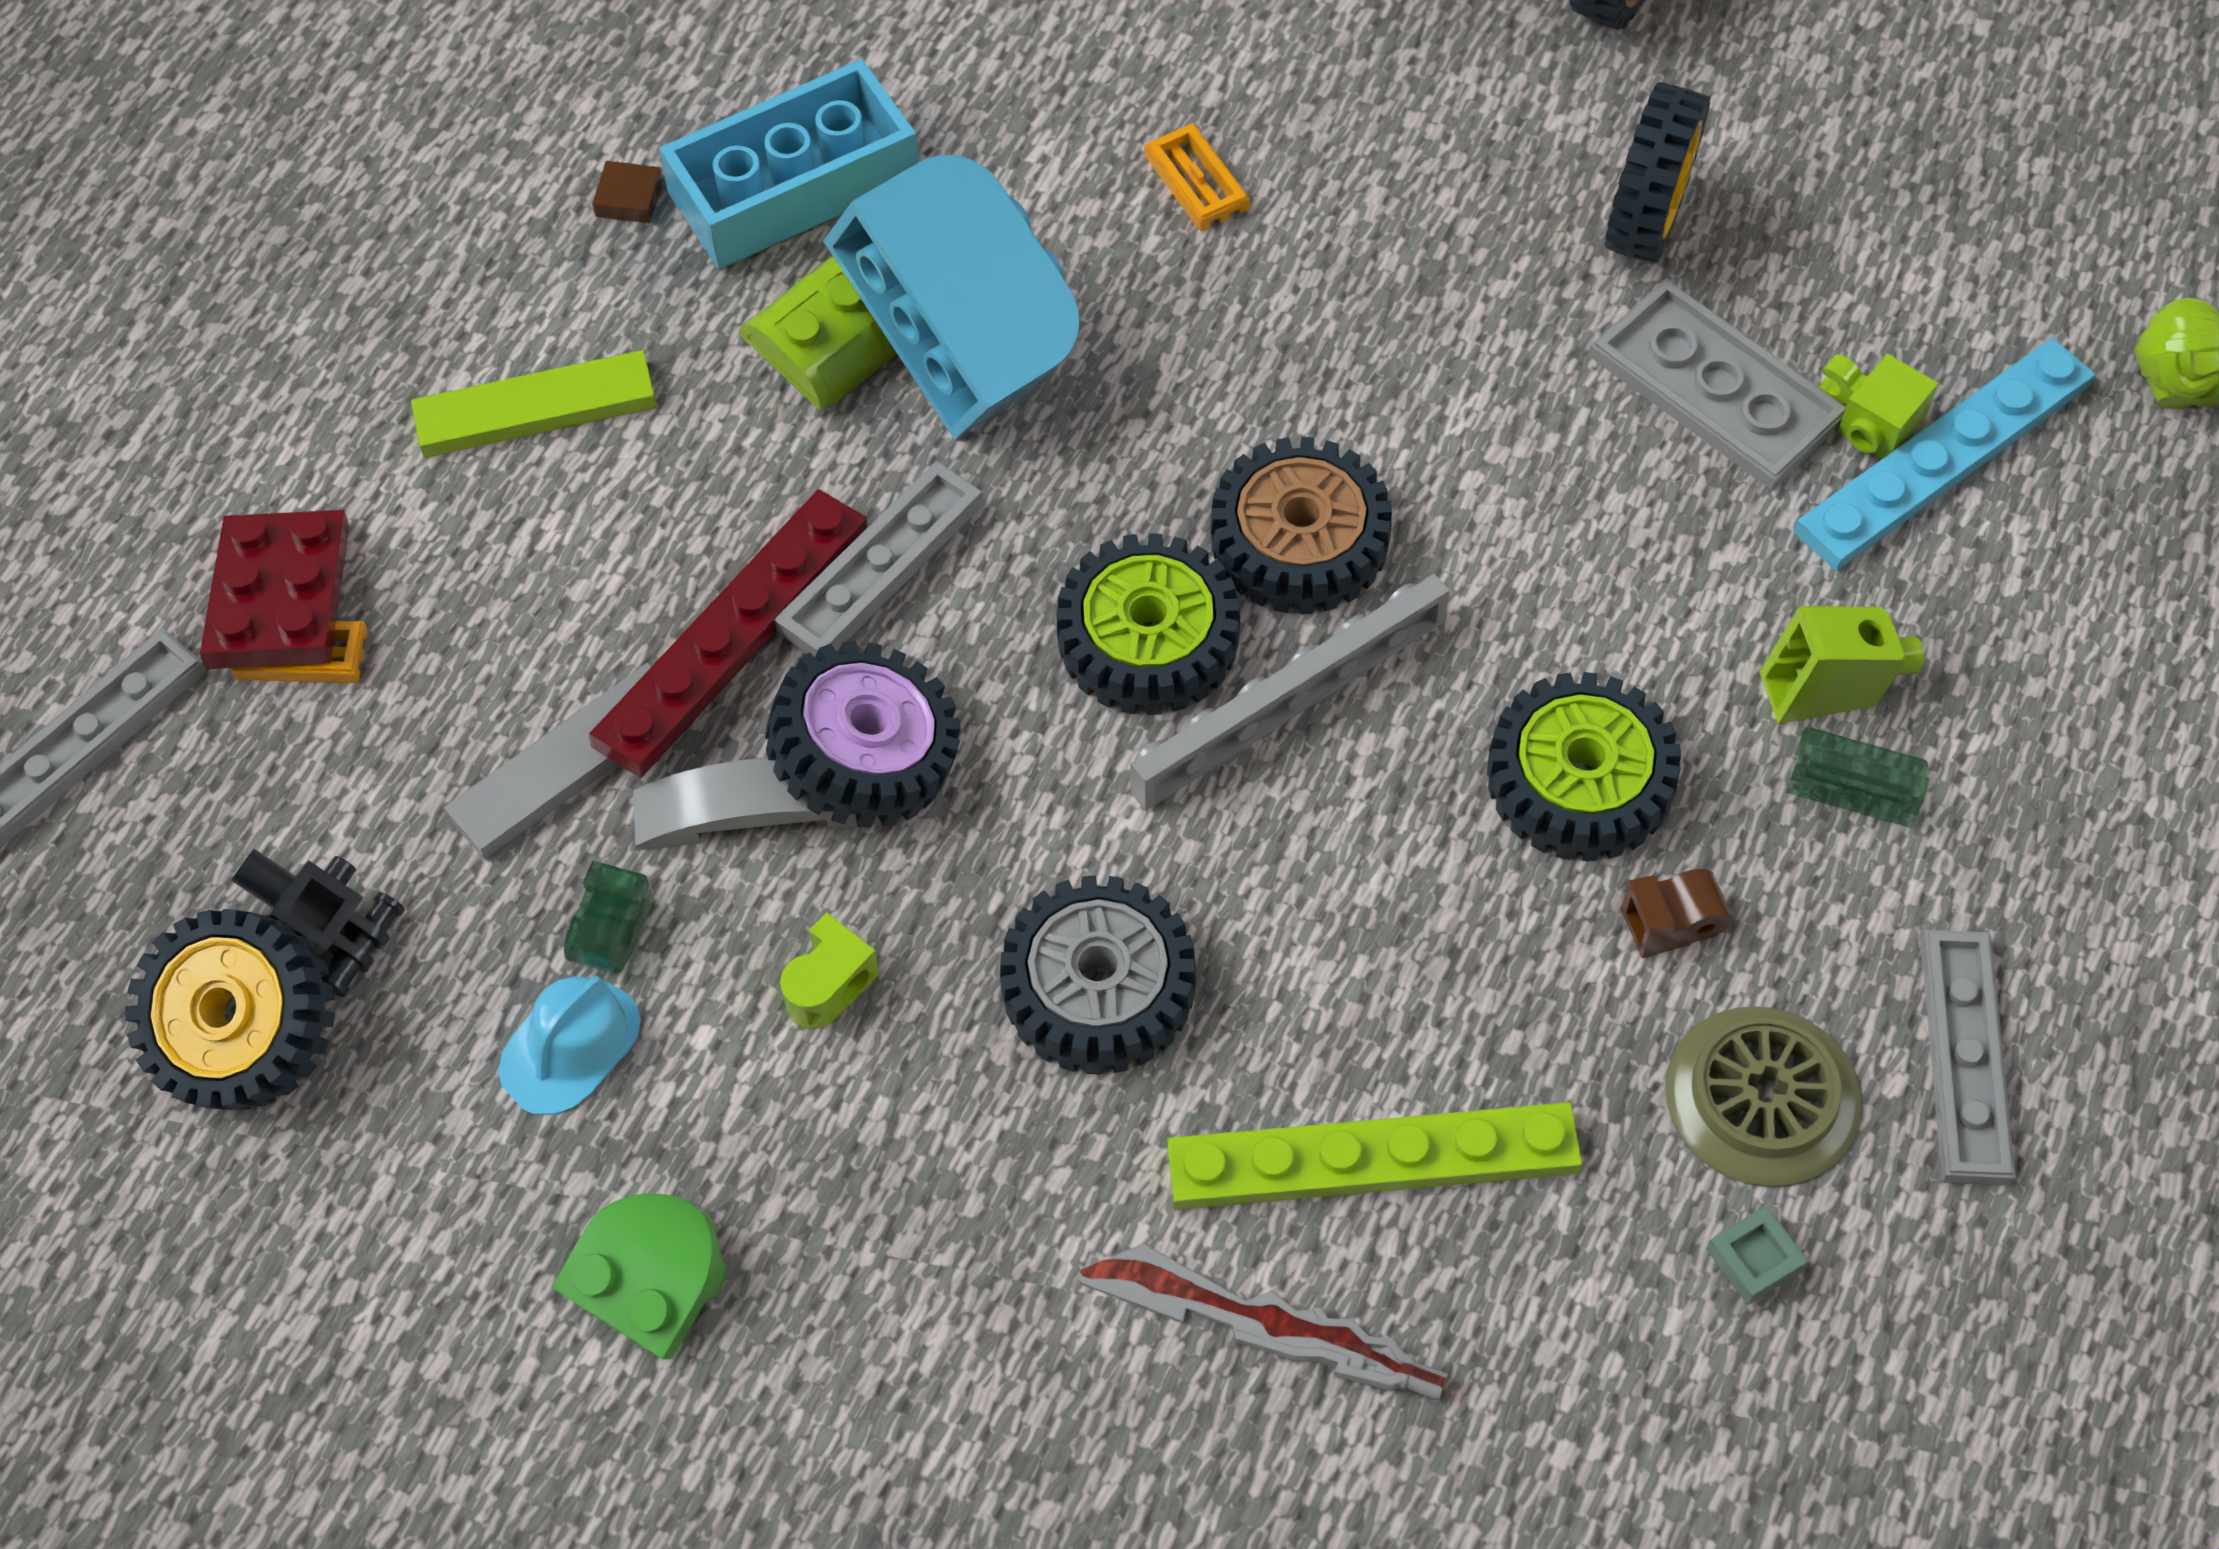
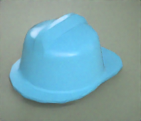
(568, 1044)

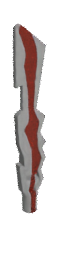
(1263, 1322)

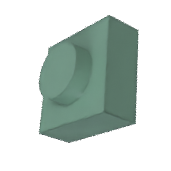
(1757, 1255)

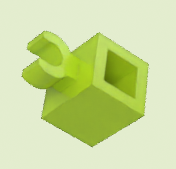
(1879, 407)

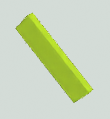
(533, 403)

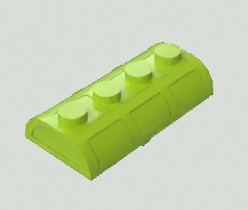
(820, 336)

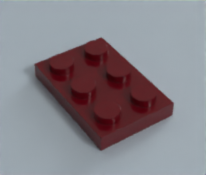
(275, 589)

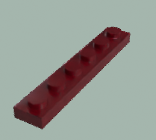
(724, 635)

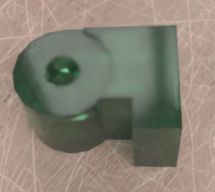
(608, 918)

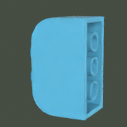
(957, 286)

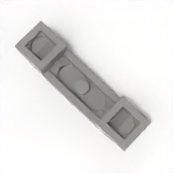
(719, 799)

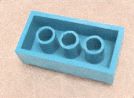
(787, 162)

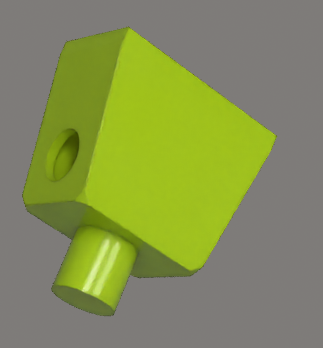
(1836, 661)

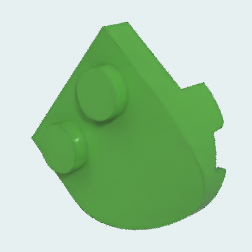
(646, 1268)

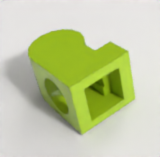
(830, 977)

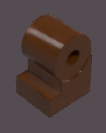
(1674, 911)

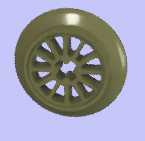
(1730, 1148)

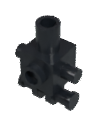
(319, 907)

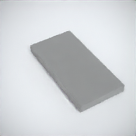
(1718, 383)

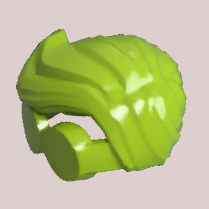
(2182, 354)

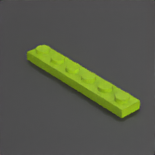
(1373, 1155)

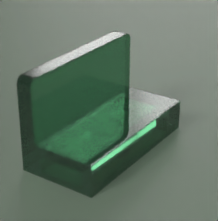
(1859, 777)

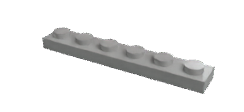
(1274, 700)

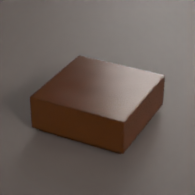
(627, 191)

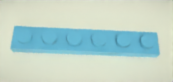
(1943, 454)

